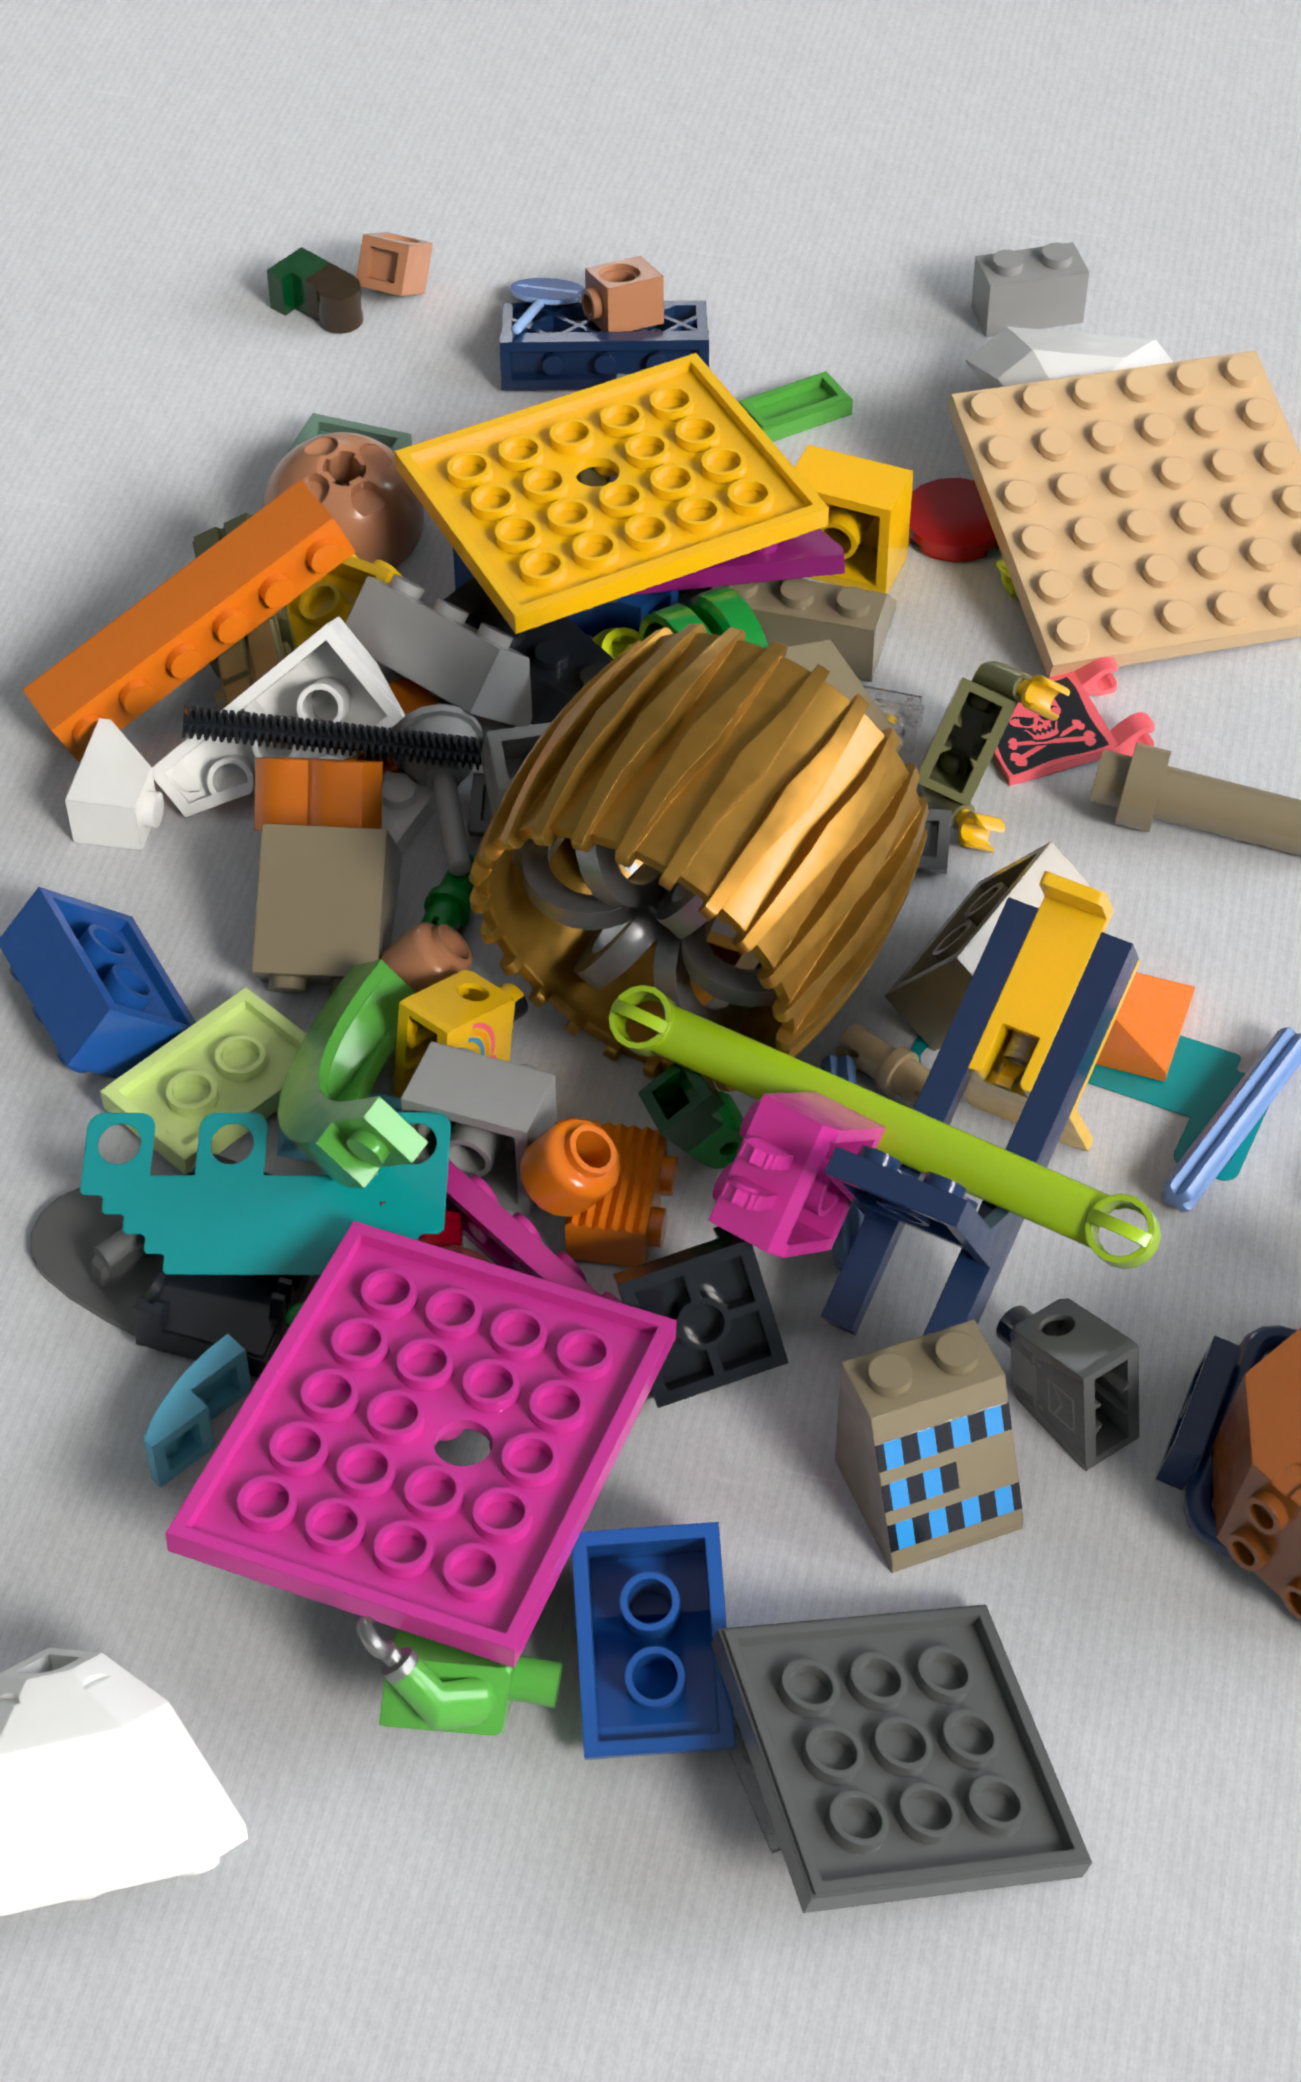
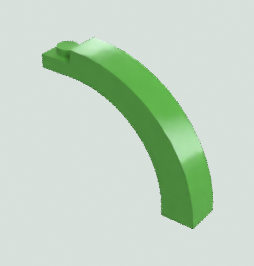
(332, 1075)

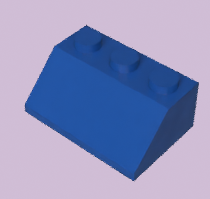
(93, 983)

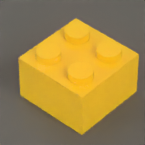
(866, 514)

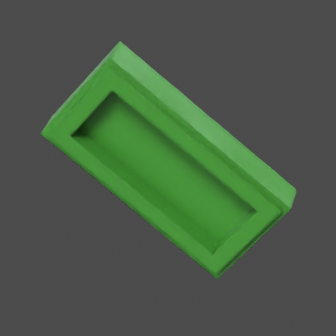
(798, 406)

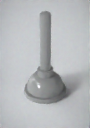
(443, 779)

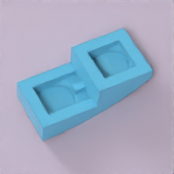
(182, 1424)

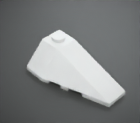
(320, 680)

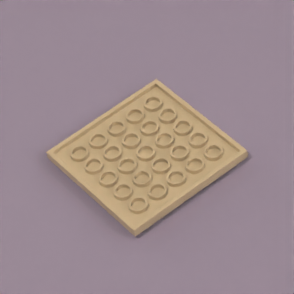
(1142, 508)

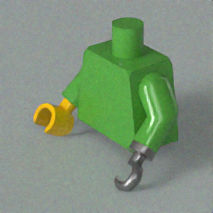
(452, 1689)

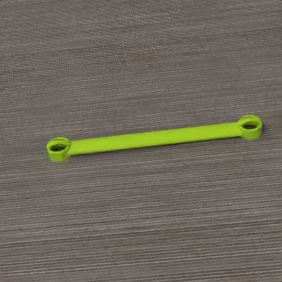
(909, 1135)

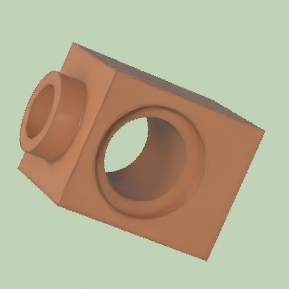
(394, 263)
(623, 295)

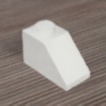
(113, 793)

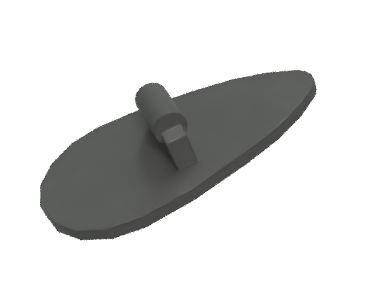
(93, 1258)

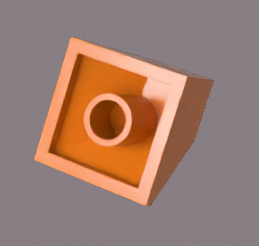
(1147, 1027)

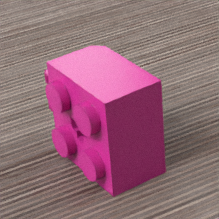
(778, 1184)

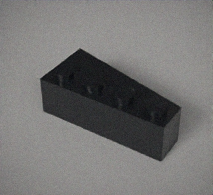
(558, 652)

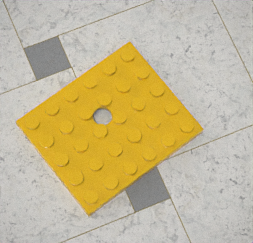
(688, 492)

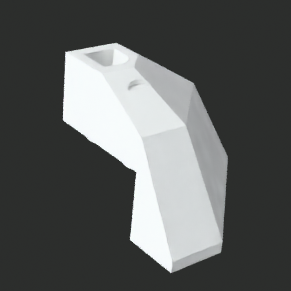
(1042, 355)
(99, 1785)

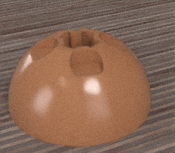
(360, 490)

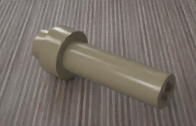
(1148, 789)

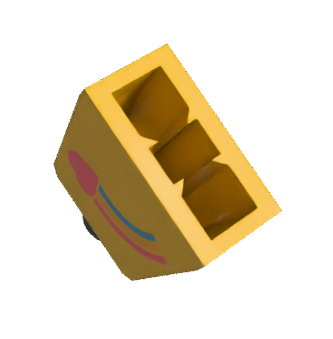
(459, 1014)

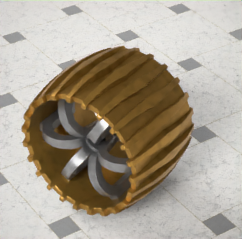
(702, 836)

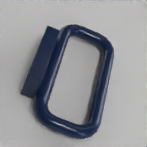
(1201, 1418)

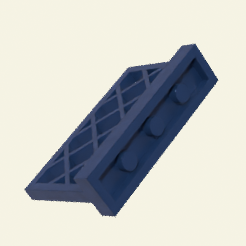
(583, 355)

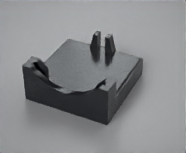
(195, 1311)
(720, 1314)

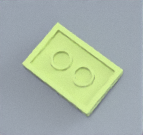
(218, 1065)

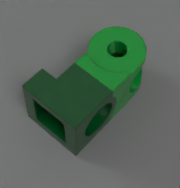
(694, 1115)

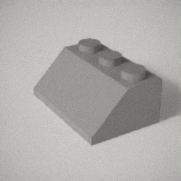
(443, 651)

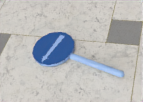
(540, 292)

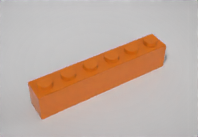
(191, 618)

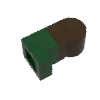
(317, 290)

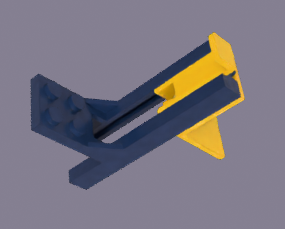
(1016, 1051)

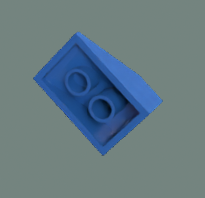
(645, 1639)

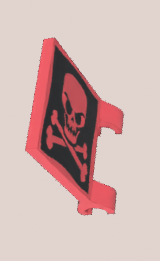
(1041, 747)

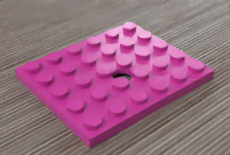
(335, 1460)

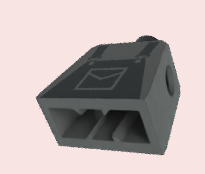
(1075, 1377)

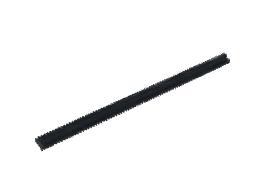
(331, 735)

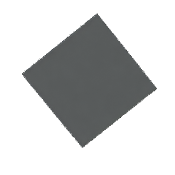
(897, 1757)

